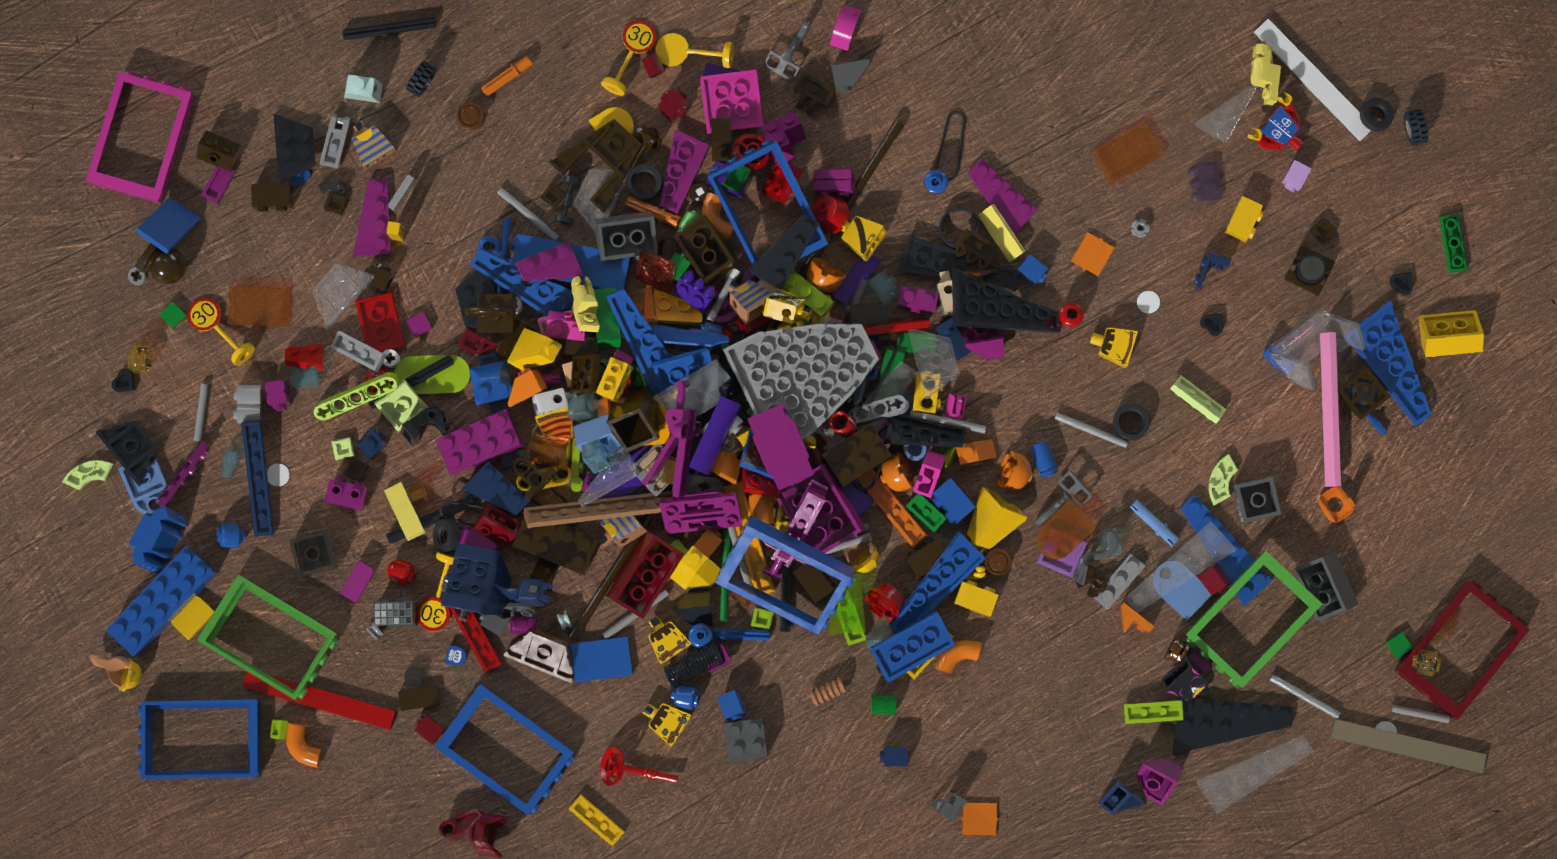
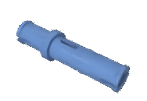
(1160, 528)

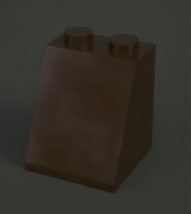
(635, 419)

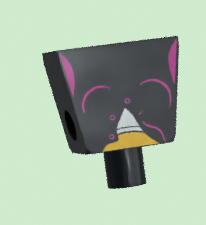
(1186, 680)

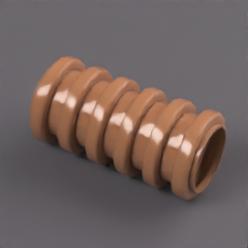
(827, 691)

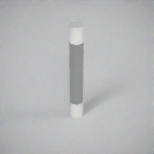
(722, 296)

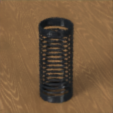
(716, 656)

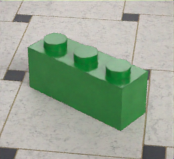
(609, 331)

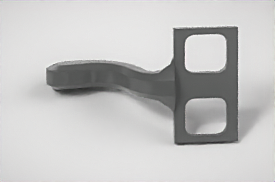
(786, 57)
(1068, 494)
(1112, 544)

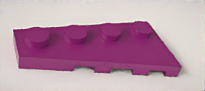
(682, 168)
(997, 191)
(372, 230)
(178, 480)

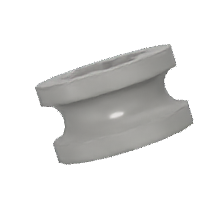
(132, 279)
(374, 631)

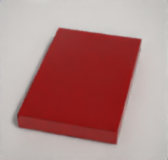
(380, 322)

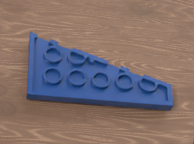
(1391, 362)

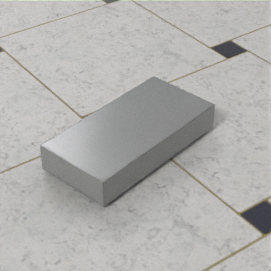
(401, 193)

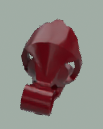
(478, 828)

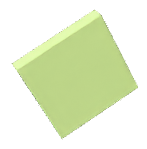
(400, 405)

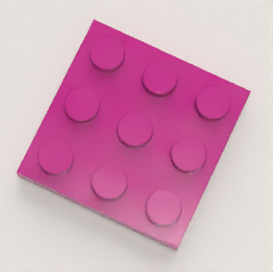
(732, 96)

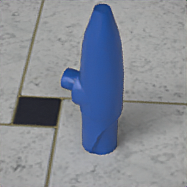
(1377, 424)

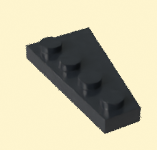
(786, 251)
(922, 432)

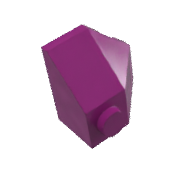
(984, 342)
(1159, 778)

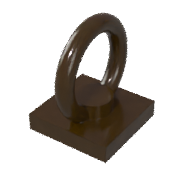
(494, 313)

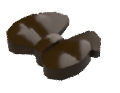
(1098, 584)

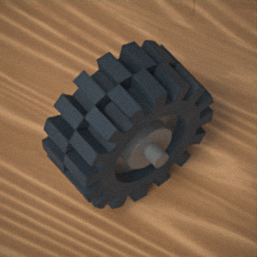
(421, 78)

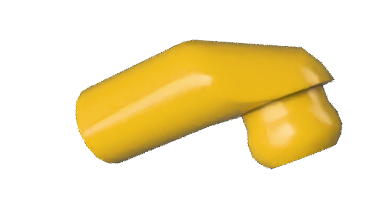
(978, 574)

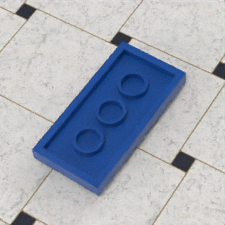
(912, 646)

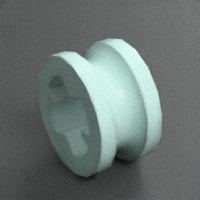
(564, 620)

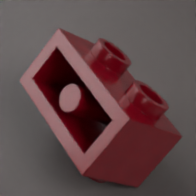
(673, 105)
(497, 525)

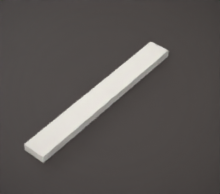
(1312, 78)

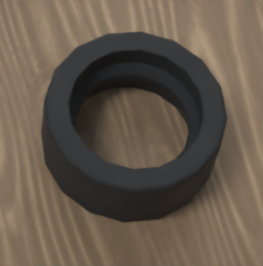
(644, 168)
(1133, 436)

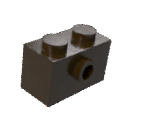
(218, 151)

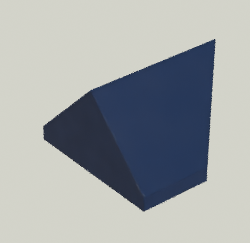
(1119, 798)

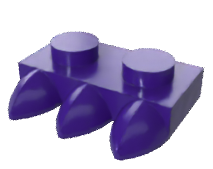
(694, 292)

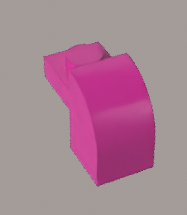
(845, 27)

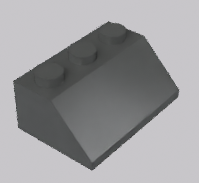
(625, 235)
(1328, 584)

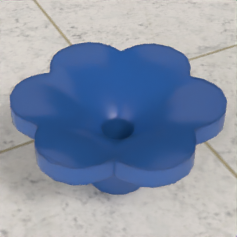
(301, 178)

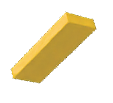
(596, 820)

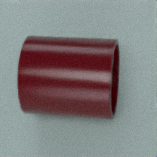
(653, 65)

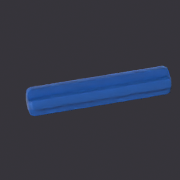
(741, 634)

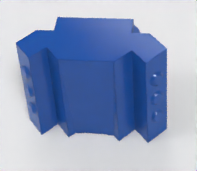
(156, 538)

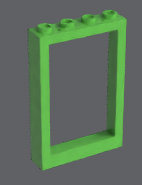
(1290, 581)
(223, 612)

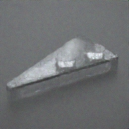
(1223, 120)
(621, 471)

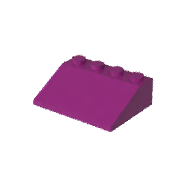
(837, 517)

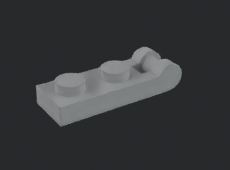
(335, 141)

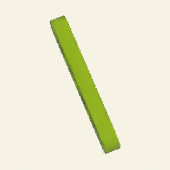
(361, 389)

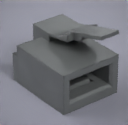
(950, 807)

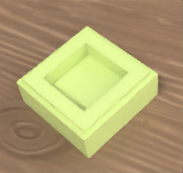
(343, 448)

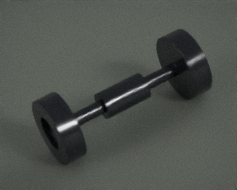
(573, 181)

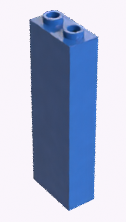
(601, 273)

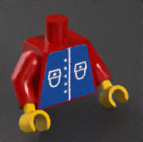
(1280, 128)

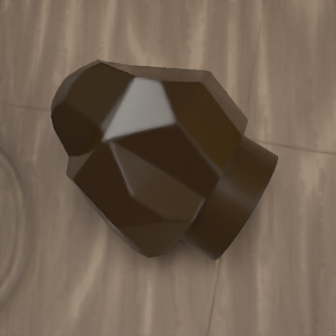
(649, 138)

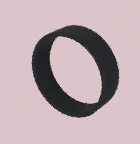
(957, 209)

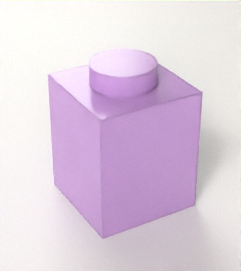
(1296, 176)

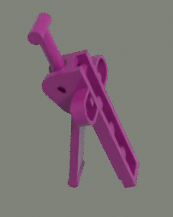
(683, 427)
(799, 525)

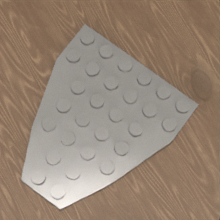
(803, 368)

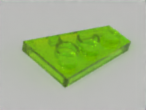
(850, 612)

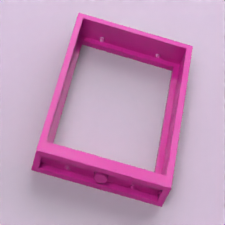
(127, 187)

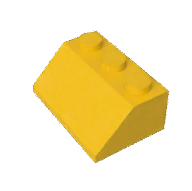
(1451, 333)

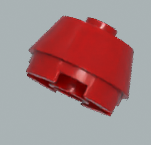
(747, 142)
(831, 213)
(885, 601)

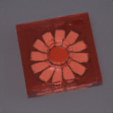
(656, 271)

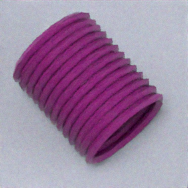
(522, 624)

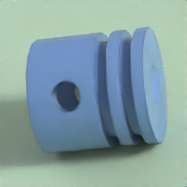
(914, 452)

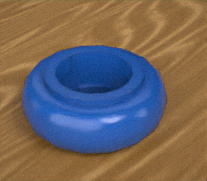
(495, 241)

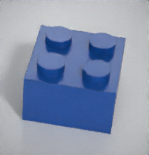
(952, 501)

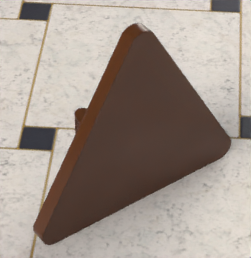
(979, 273)

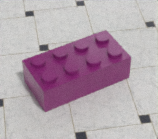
(479, 442)

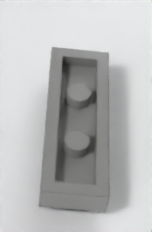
(358, 351)
(1120, 581)

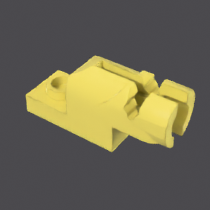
(1265, 73)
(584, 305)

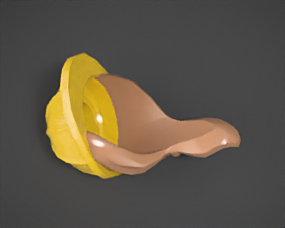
(862, 556)
(121, 670)

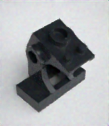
(412, 428)

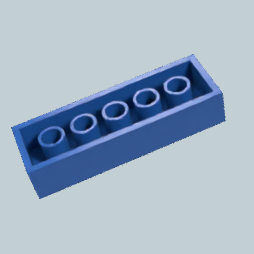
(161, 601)

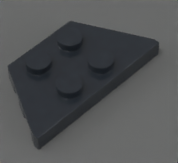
(293, 147)
(467, 294)
(131, 448)

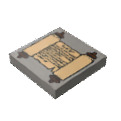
(645, 463)

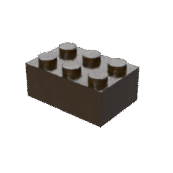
(856, 455)

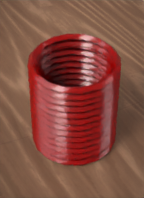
(835, 420)

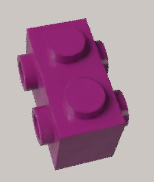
(346, 495)

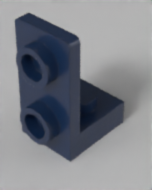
(1217, 262)
(948, 330)
(372, 443)

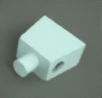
(363, 88)

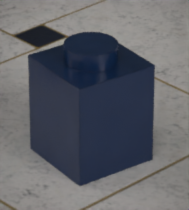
(894, 756)

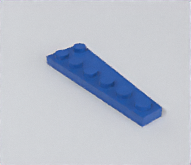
(541, 294)
(639, 335)
(1236, 562)
(944, 576)

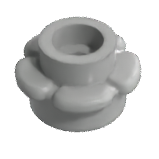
(1135, 228)

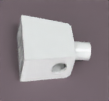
(544, 402)

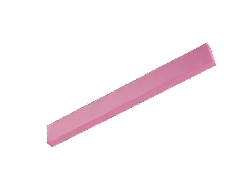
(1330, 409)

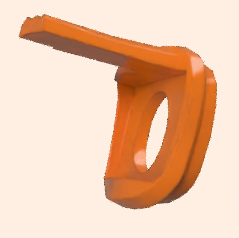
(1346, 510)

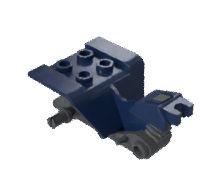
(482, 585)

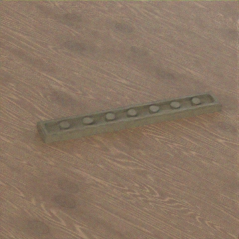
(1408, 746)

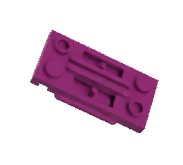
(780, 446)
(701, 512)

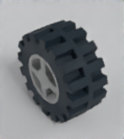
(1415, 127)

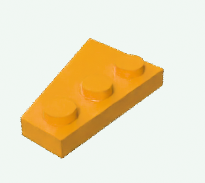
(675, 310)

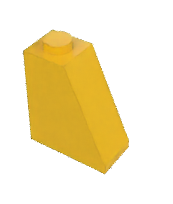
(533, 350)
(993, 519)
(695, 571)

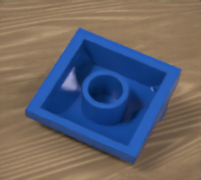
(491, 382)

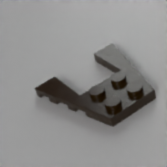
(614, 147)

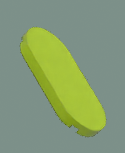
(445, 382)

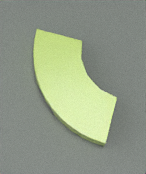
(88, 472)
(1220, 479)

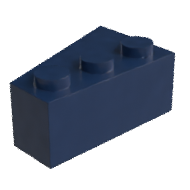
(496, 489)

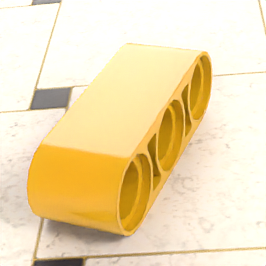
(555, 481)

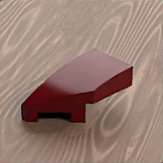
(474, 343)

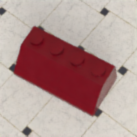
(644, 574)

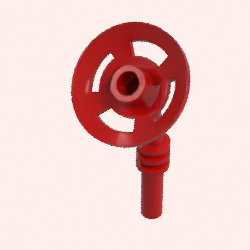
(620, 767)

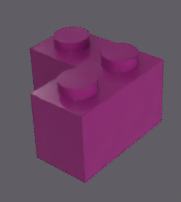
(786, 132)

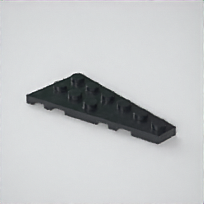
(992, 307)
(1219, 721)

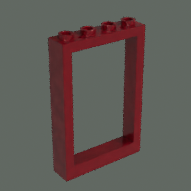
(1429, 690)

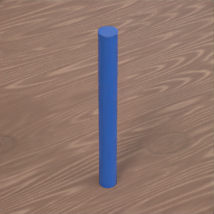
(504, 246)

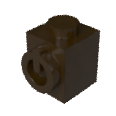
(382, 278)

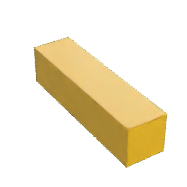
(395, 231)

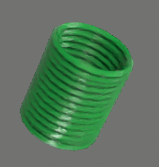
(735, 179)
(883, 704)

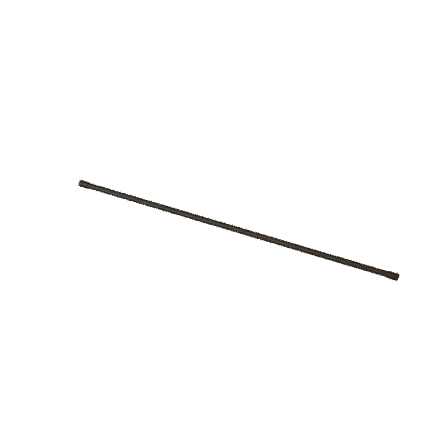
(581, 623)

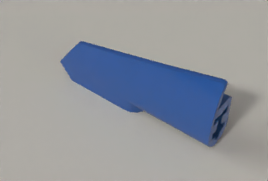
(689, 339)

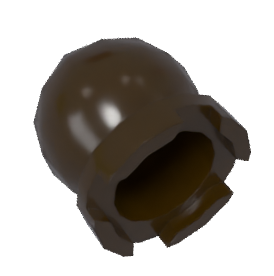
(163, 267)

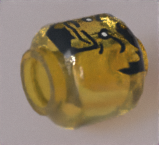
(139, 358)
(1427, 662)

